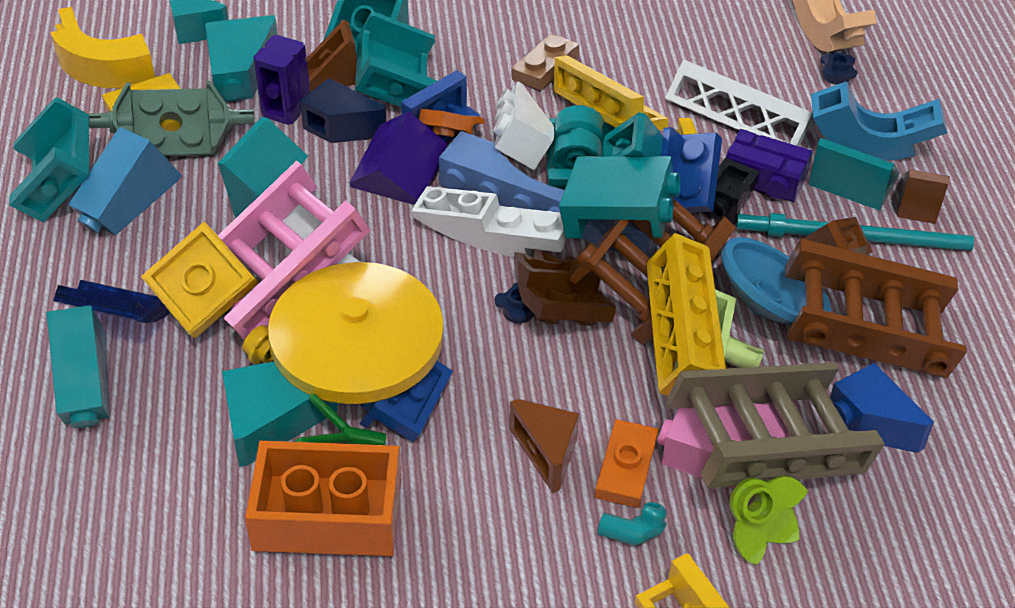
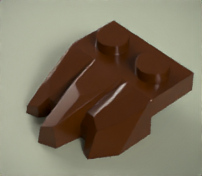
(553, 297)

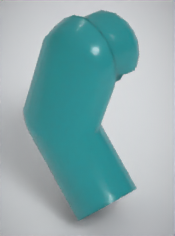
(637, 530)

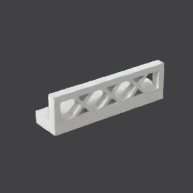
(742, 94)

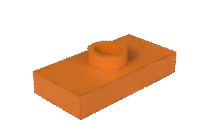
(626, 463)

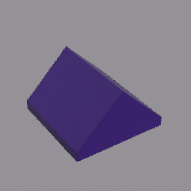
(400, 160)

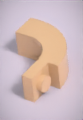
(830, 26)

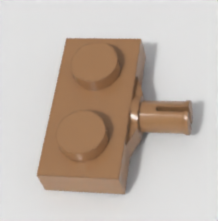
(538, 65)

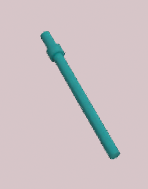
(778, 225)

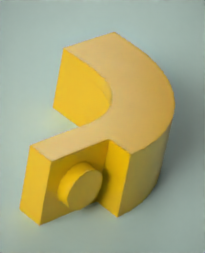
(100, 60)

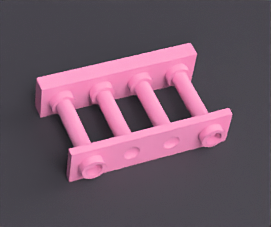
(322, 248)

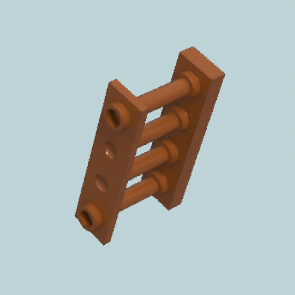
(591, 258)
(879, 280)

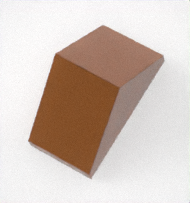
(334, 58)
(921, 195)
(842, 234)
(546, 437)

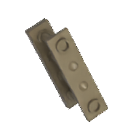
(764, 456)

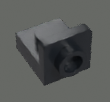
(732, 189)

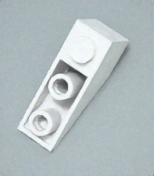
(522, 127)

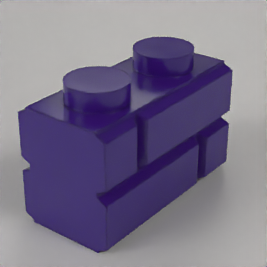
(281, 78)
(780, 164)

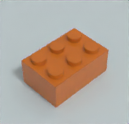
(324, 498)

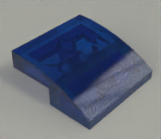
(113, 301)

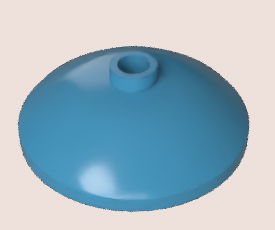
(760, 280)

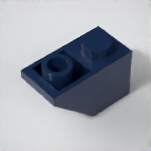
(340, 113)

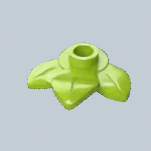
(769, 515)

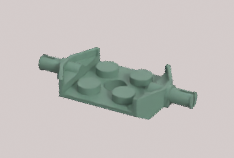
(199, 111)

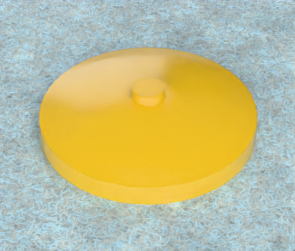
(356, 332)

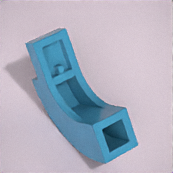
(873, 133)

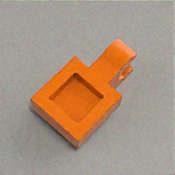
(447, 123)

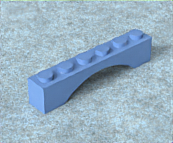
(477, 166)

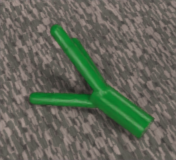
(347, 434)

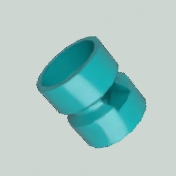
(576, 134)

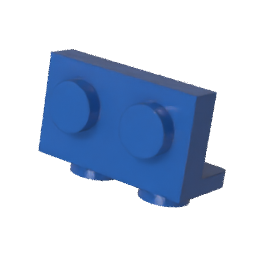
(444, 95)

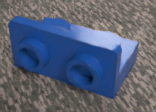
(697, 162)
(410, 409)

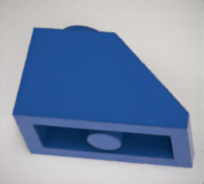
(875, 402)

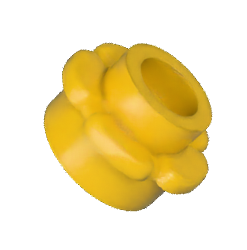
(257, 345)

